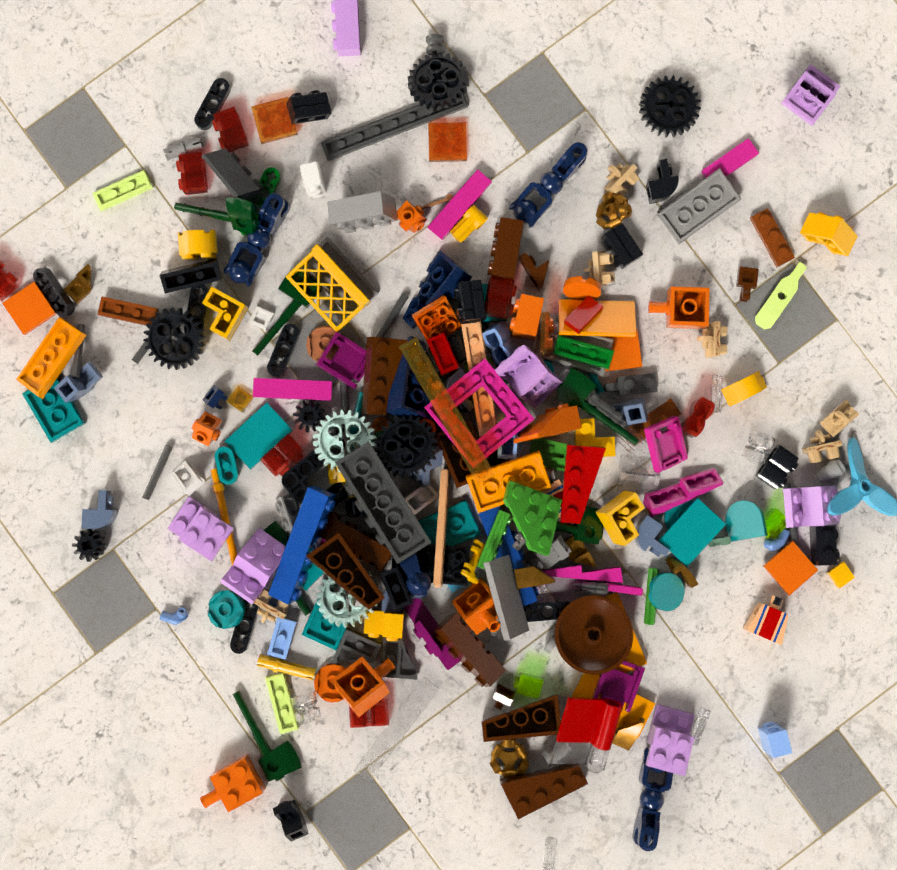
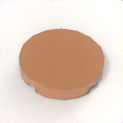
(318, 341)

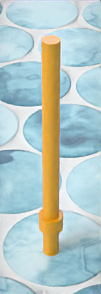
(218, 488)

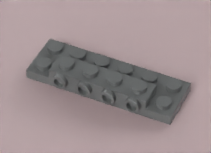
(382, 503)

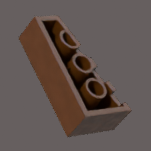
(380, 370)
(360, 543)
(344, 568)
(468, 650)
(527, 721)
(542, 787)

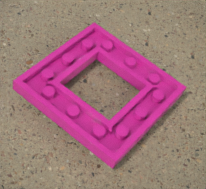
(516, 414)

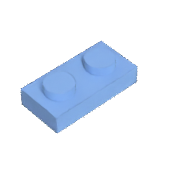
(282, 638)

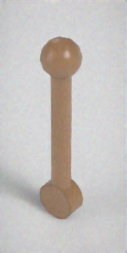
(448, 198)

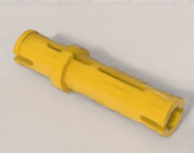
(279, 665)

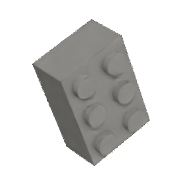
(362, 211)

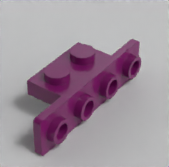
(424, 625)

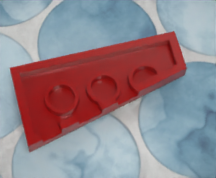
(579, 477)

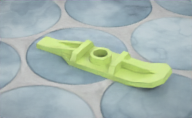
(774, 305)

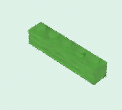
(494, 538)

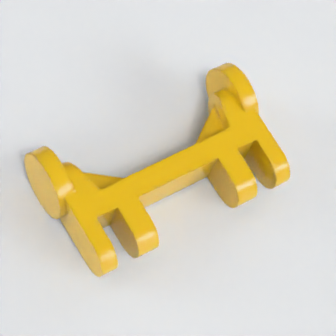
(470, 567)

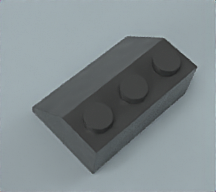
(234, 176)

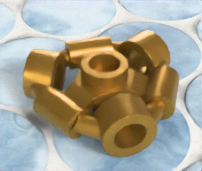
(614, 205)
(509, 758)

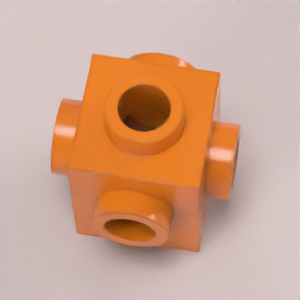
(411, 217)
(206, 429)

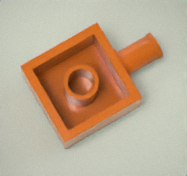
(684, 307)
(477, 608)
(363, 685)
(235, 784)

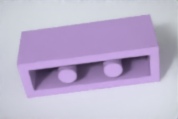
(346, 27)

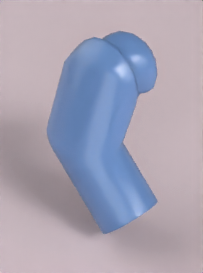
(778, 542)
(175, 618)

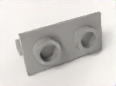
(285, 507)

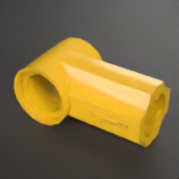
(471, 220)

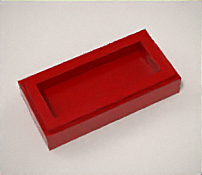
(583, 314)
(442, 353)

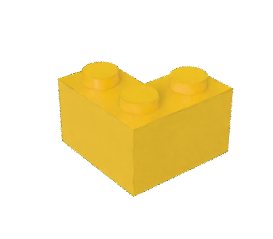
(829, 231)
(229, 313)
(586, 437)
(617, 517)
(385, 624)

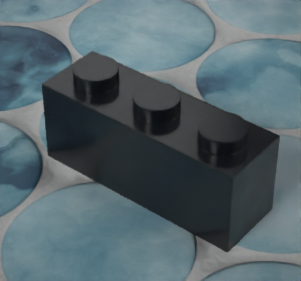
(190, 275)

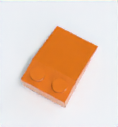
(551, 423)

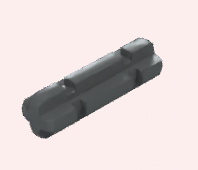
(605, 408)
(591, 587)

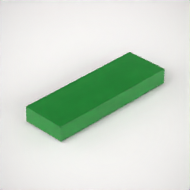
(583, 352)

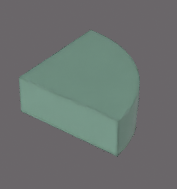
(724, 540)

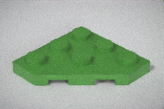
(533, 515)

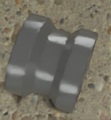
(434, 44)

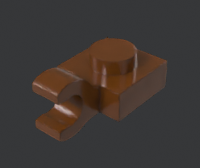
(746, 279)

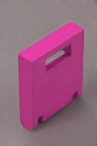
(666, 447)

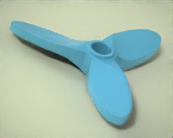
(861, 488)

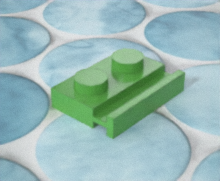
(552, 453)

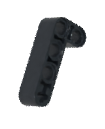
(301, 477)

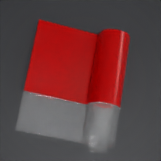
(587, 732)

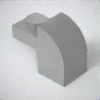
(558, 552)

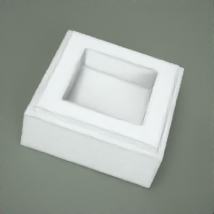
(261, 318)

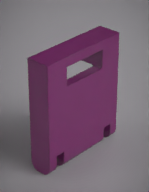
(347, 362)
(620, 685)

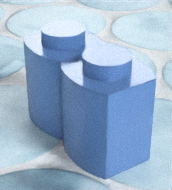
(499, 340)

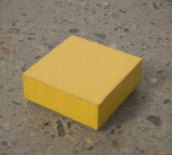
(840, 575)

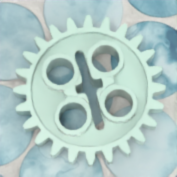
(326, 442)
(330, 601)

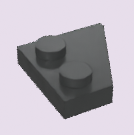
(355, 646)
(399, 656)

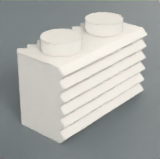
(313, 179)

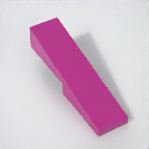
(459, 204)
(292, 389)
(685, 490)
(575, 571)

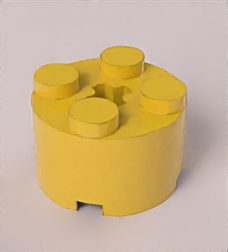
(197, 243)

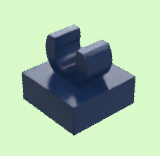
(214, 396)

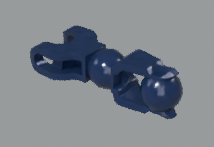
(550, 184)
(269, 221)
(417, 581)
(651, 802)

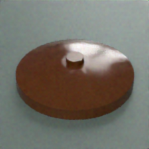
(593, 634)

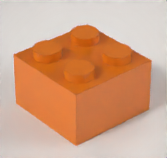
(527, 317)

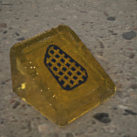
(240, 399)

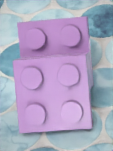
(811, 95)
(528, 376)
(809, 506)
(200, 528)
(254, 566)
(670, 740)

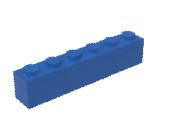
(487, 517)
(302, 540)

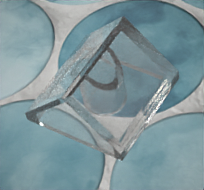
(637, 475)

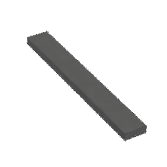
(386, 128)

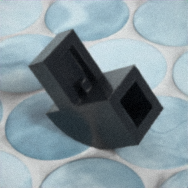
(664, 187)
(291, 819)

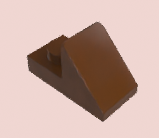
(537, 274)

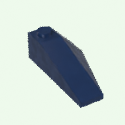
(440, 281)
(406, 393)

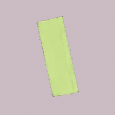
(122, 190)
(282, 702)

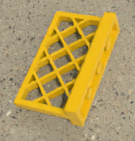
(341, 278)

